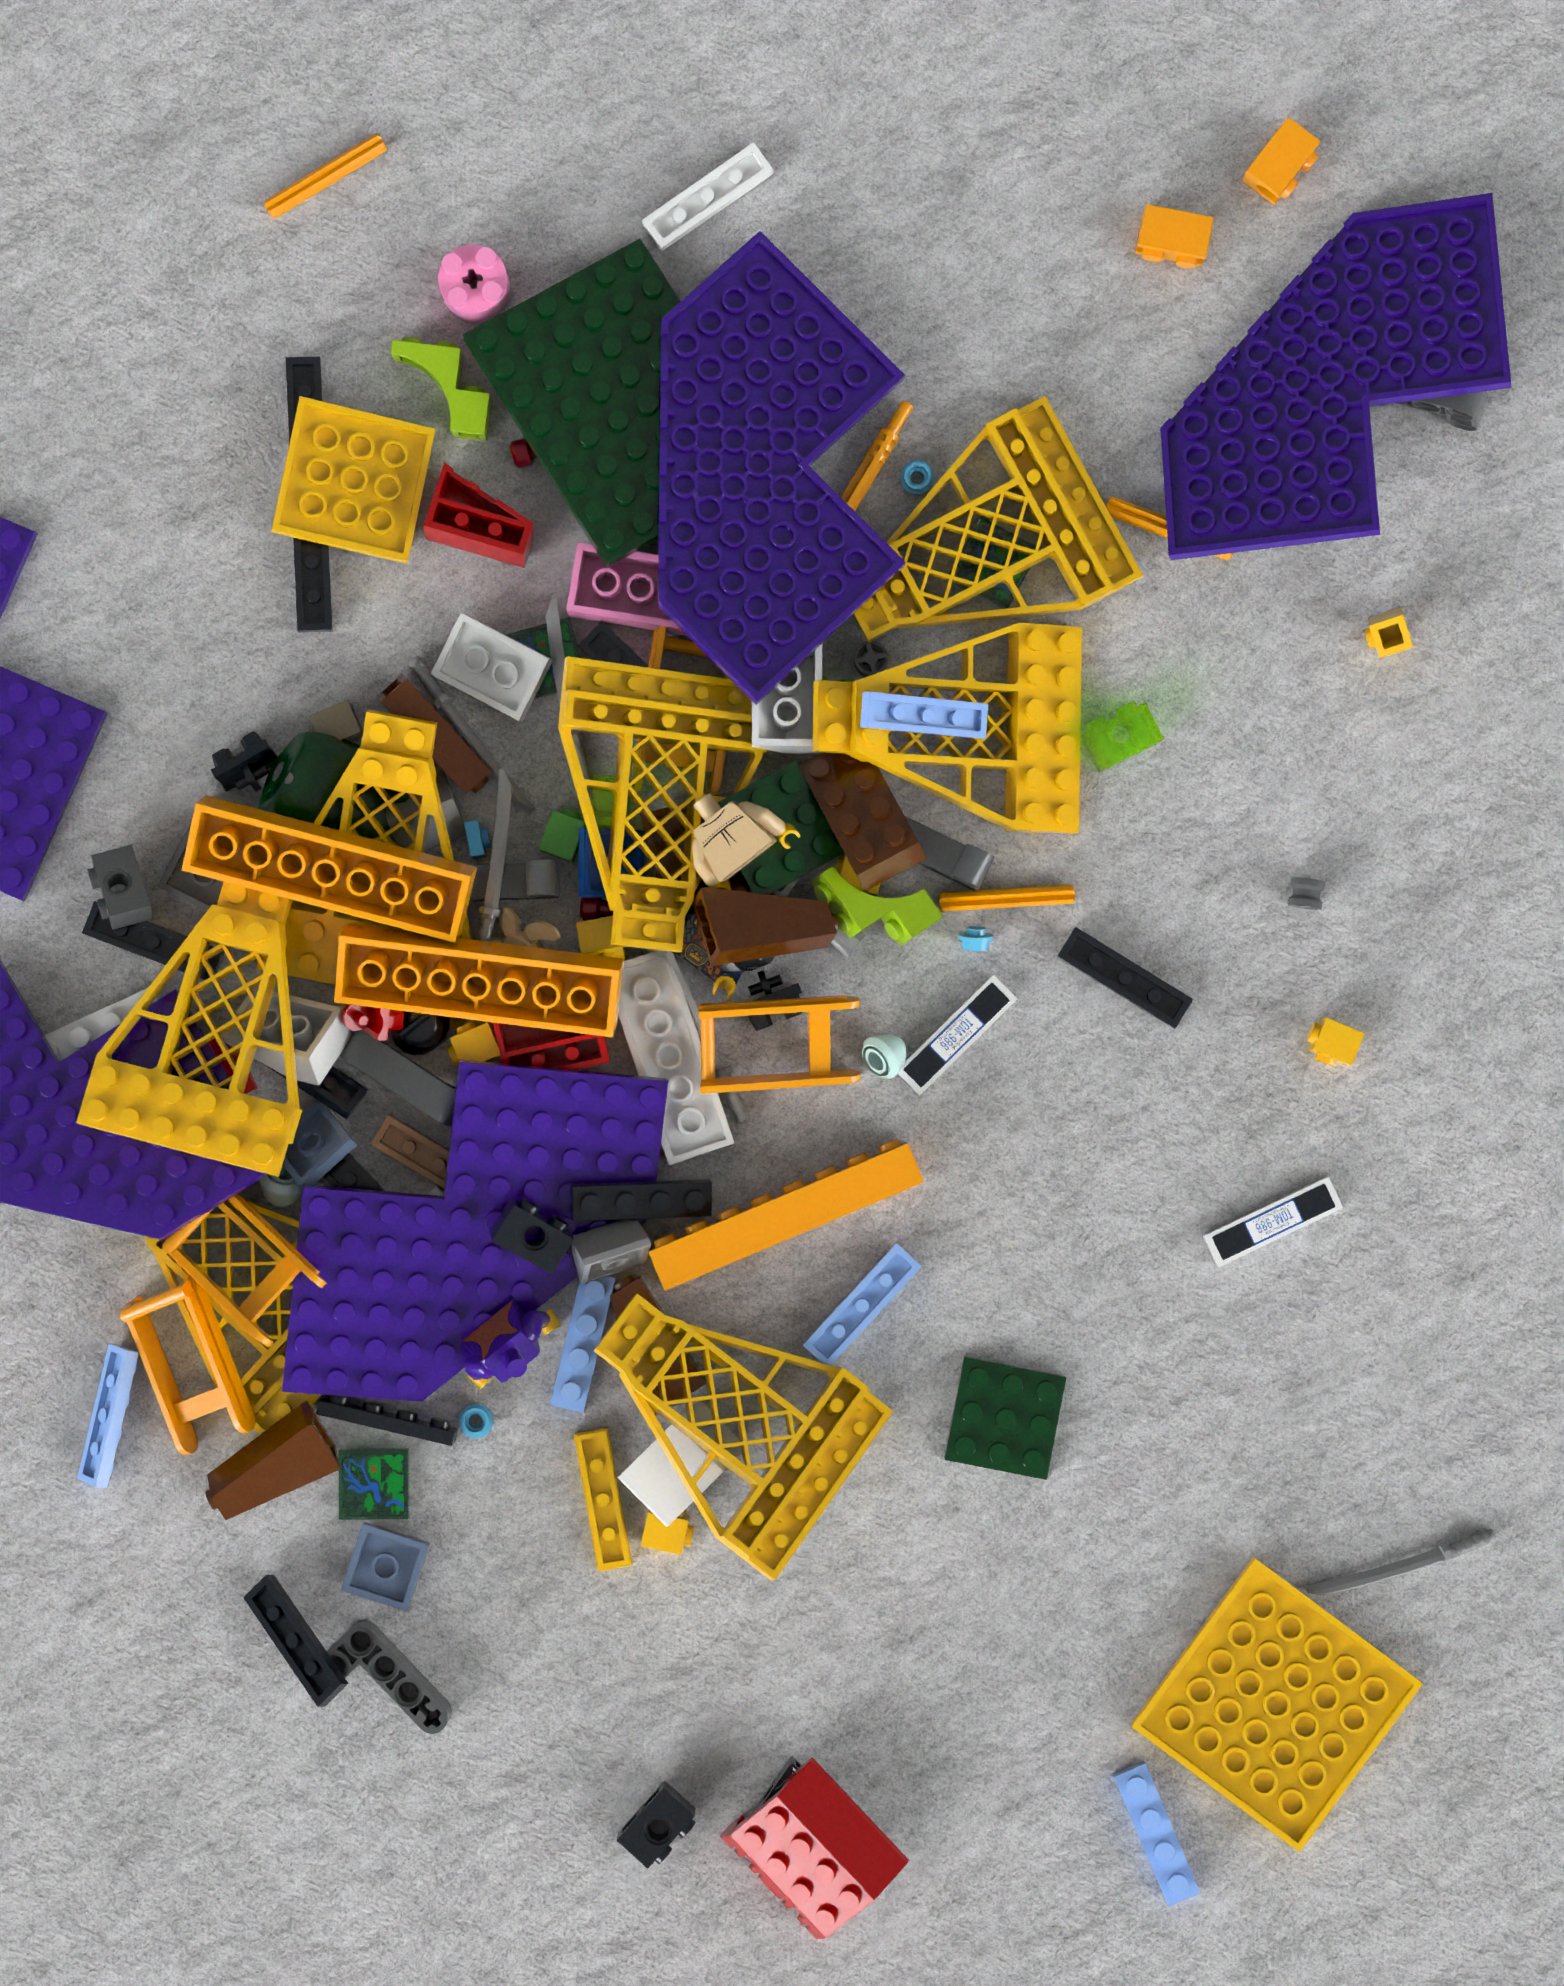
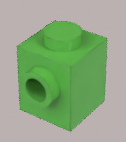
(562, 835)

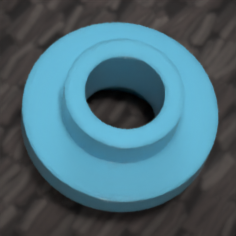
(917, 467)
(975, 938)
(473, 1431)

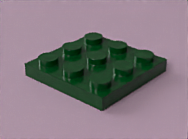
(790, 799)
(1005, 1418)

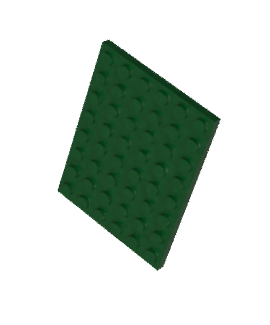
(586, 391)

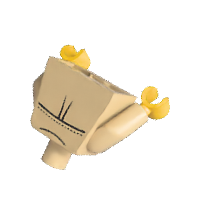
(733, 838)

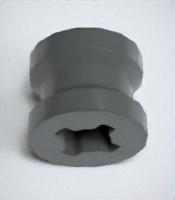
(870, 653)
(1306, 893)

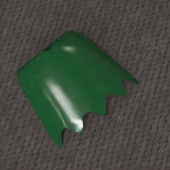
(317, 766)

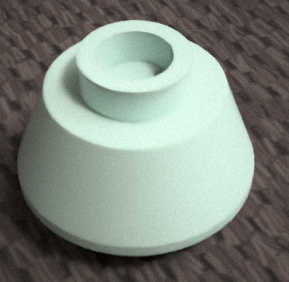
(884, 1055)
(280, 1190)

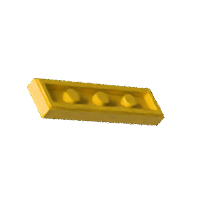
(603, 1499)

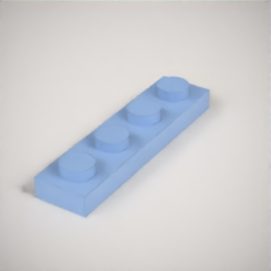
(924, 715)
(862, 1305)
(582, 1337)
(108, 1415)
(1156, 1833)

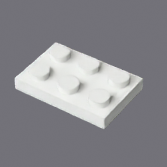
(491, 667)

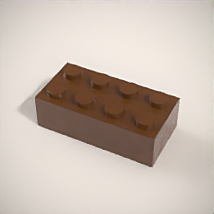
(863, 816)

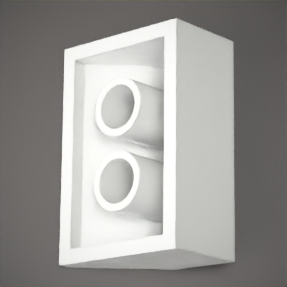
(785, 715)

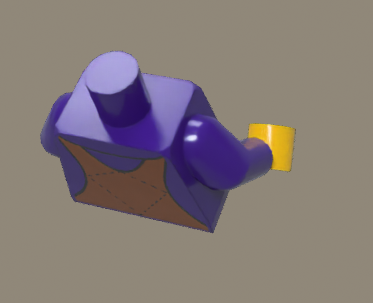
(506, 1343)

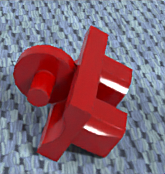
(372, 1020)

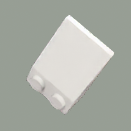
(316, 1036)
(656, 1480)

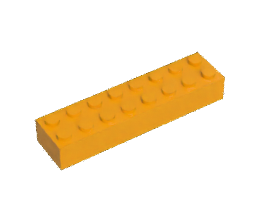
(329, 868)
(478, 980)
(785, 1215)

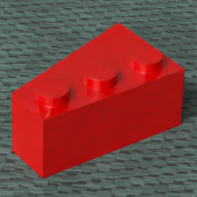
(476, 522)
(550, 1047)

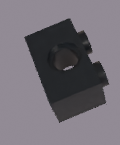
(543, 1251)
(663, 1805)

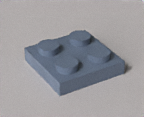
(317, 1145)
(385, 1566)

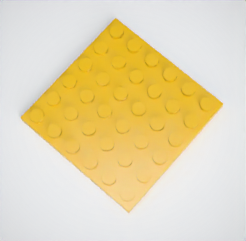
(1276, 1704)

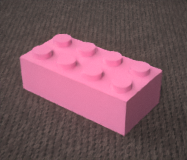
(617, 594)

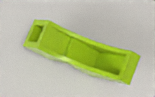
(443, 362)
(857, 910)

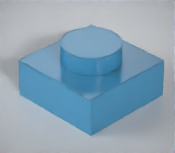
(477, 838)

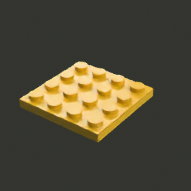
(353, 480)

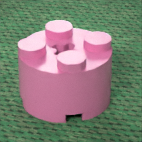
(455, 278)

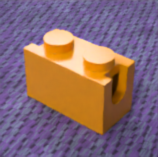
(1281, 160)
(1173, 236)

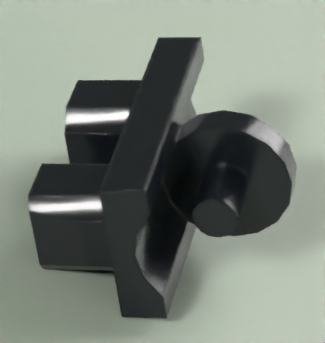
(246, 766)
(763, 1021)

